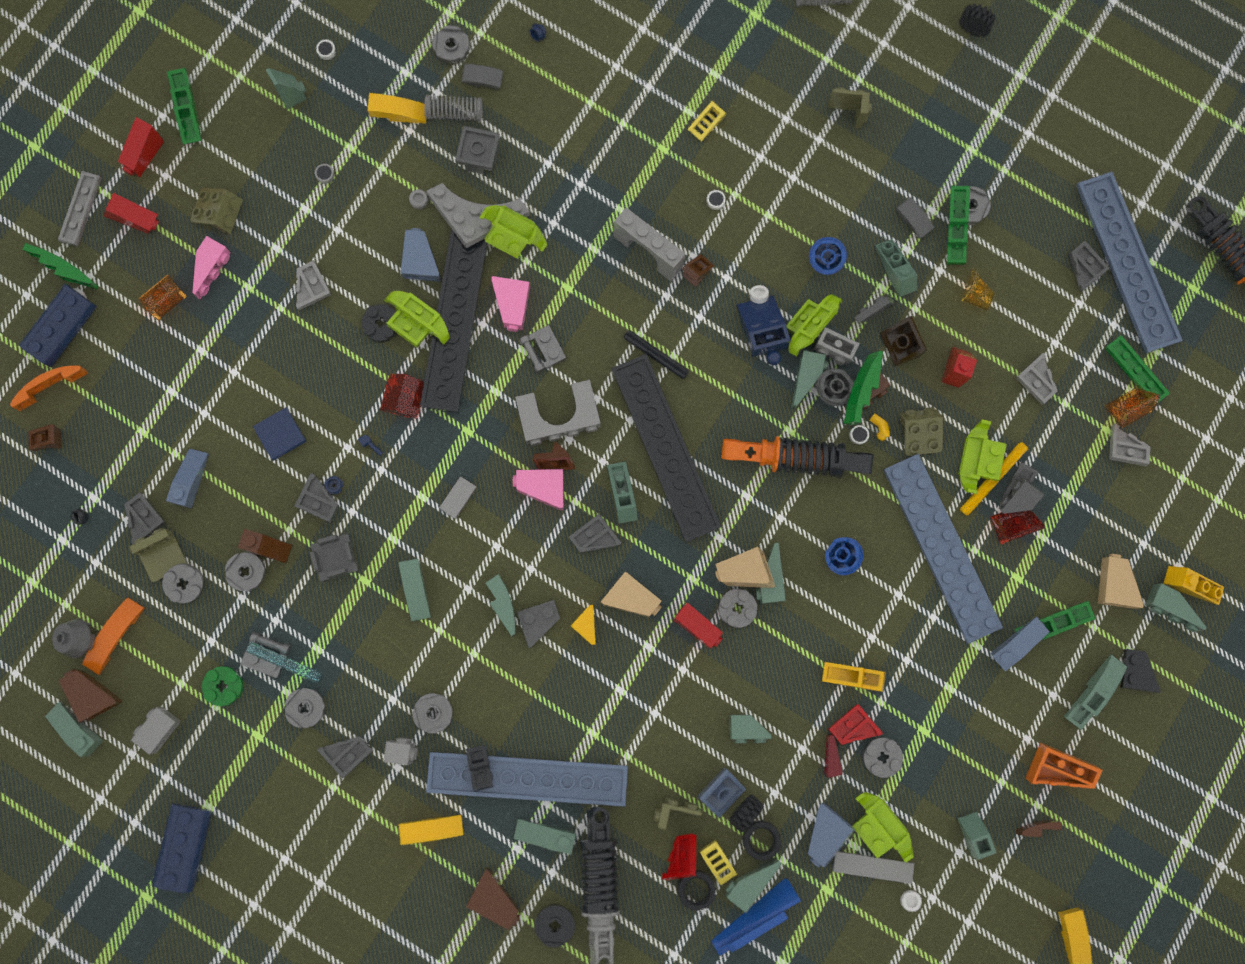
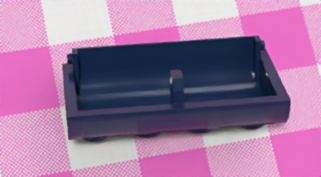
(57, 325)
(181, 848)

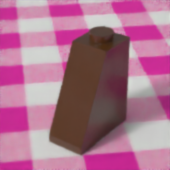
(265, 546)
(87, 695)
(493, 901)

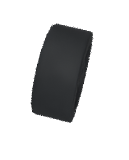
(776, 840)
(697, 905)

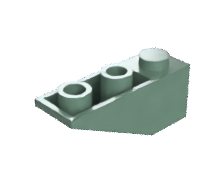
(898, 269)
(1172, 604)

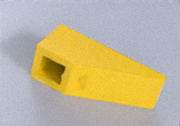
(1193, 584)

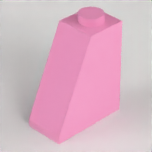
(512, 301)
(541, 485)

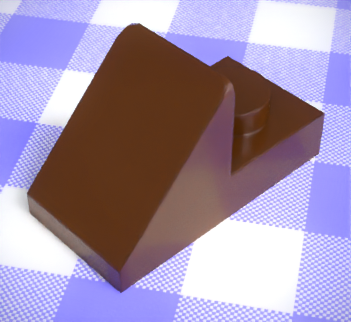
(697, 269)
(45, 437)
(557, 459)

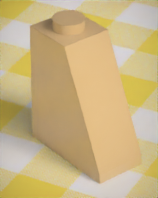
(746, 570)
(1118, 584)
(632, 597)

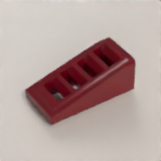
(832, 760)

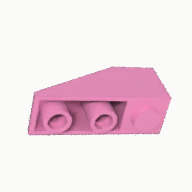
(208, 262)

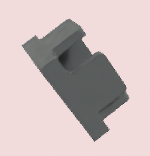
(478, 150)
(333, 557)

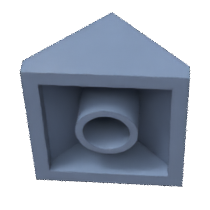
(721, 792)

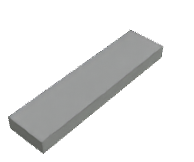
(79, 209)
(873, 867)

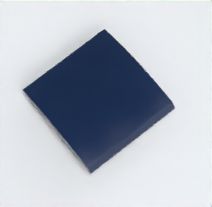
(279, 434)

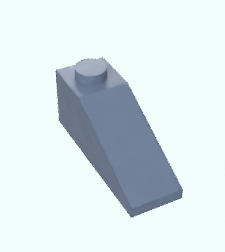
(187, 479)
(1019, 643)

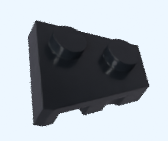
(1139, 672)

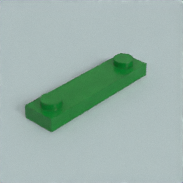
(1135, 367)

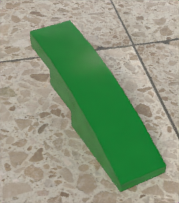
(184, 106)
(958, 225)
(62, 268)
(865, 382)
(1066, 619)

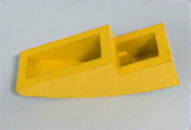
(396, 108)
(854, 676)
(430, 829)
(1075, 936)

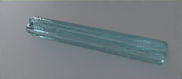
(283, 662)

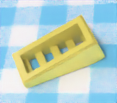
(712, 106)
(709, 848)

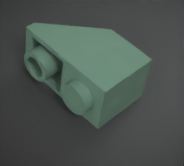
(746, 727)
(976, 836)

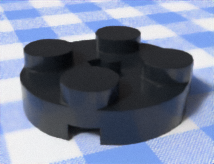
(369, 321)
(546, 933)

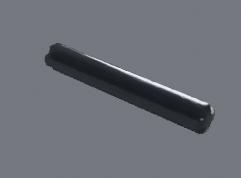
(656, 354)

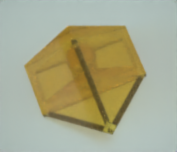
(977, 292)

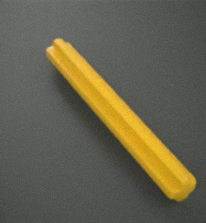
(988, 485)

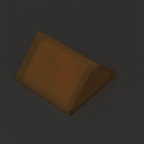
(162, 297)
(1132, 406)

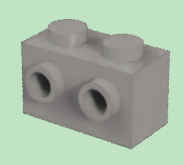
(836, 346)
(155, 730)
(400, 751)

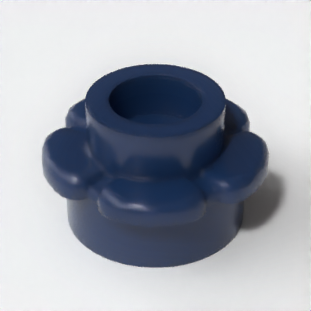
(538, 32)
(334, 480)

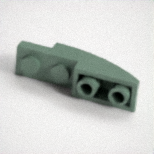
(1098, 692)

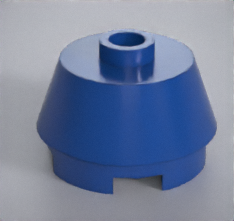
(827, 255)
(844, 556)

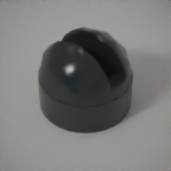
(83, 515)

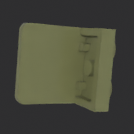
(853, 101)
(217, 209)
(922, 431)
(158, 553)
(662, 813)

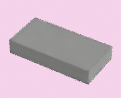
(457, 497)

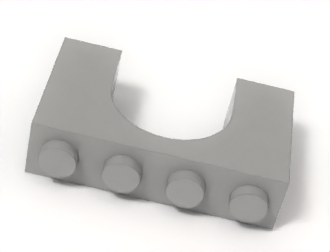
(631, 228)
(584, 419)

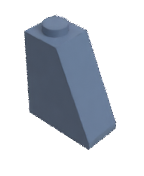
(417, 257)
(828, 836)

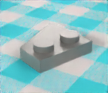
(310, 285)
(1038, 380)
(1128, 448)

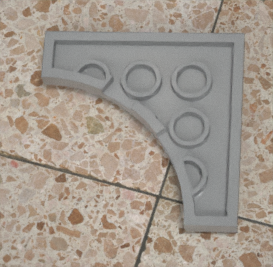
(464, 215)

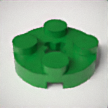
(230, 694)

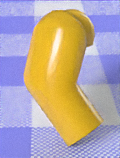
(882, 425)

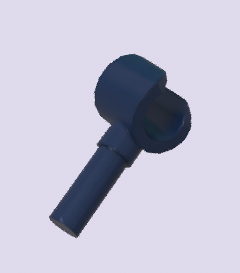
(365, 440)

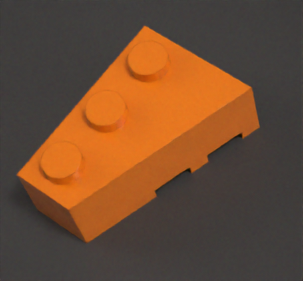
(1060, 768)

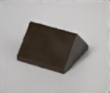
(903, 341)

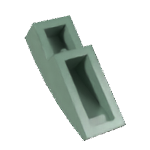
(414, 589)
(503, 604)

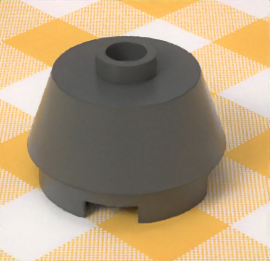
(834, 387)
(73, 638)

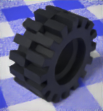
(977, 20)
(746, 813)

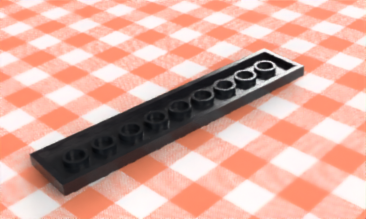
(458, 309)
(666, 448)

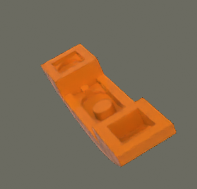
(25, 396)
(111, 634)

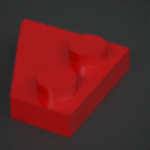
(854, 726)
(682, 858)

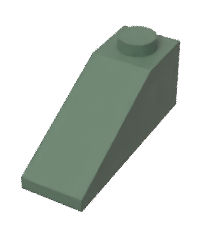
(287, 87)
(809, 370)
(622, 492)
(777, 593)
(74, 734)
(545, 836)
(750, 885)

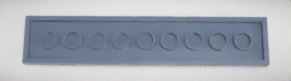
(1129, 262)
(942, 549)
(531, 779)

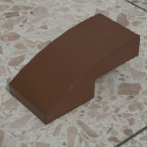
(1035, 828)

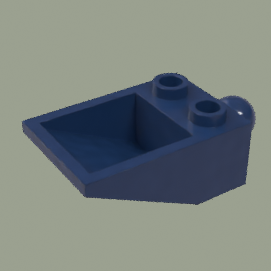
(762, 326)

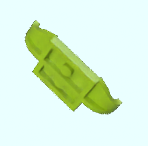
(511, 230)
(415, 319)
(811, 321)
(980, 458)
(882, 828)

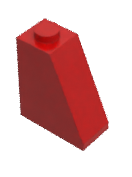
(139, 148)
(130, 214)
(959, 367)
(698, 626)

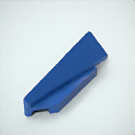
(758, 919)

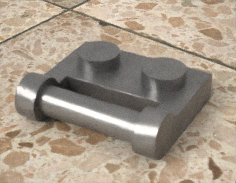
(548, 346)
(261, 665)

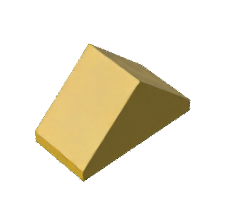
(585, 625)

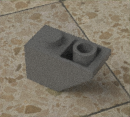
(1022, 498)

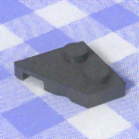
(1087, 265)
(879, 304)
(317, 500)
(142, 517)
(594, 536)
(538, 620)
(346, 754)

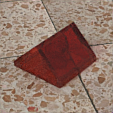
(402, 395)
(1015, 525)

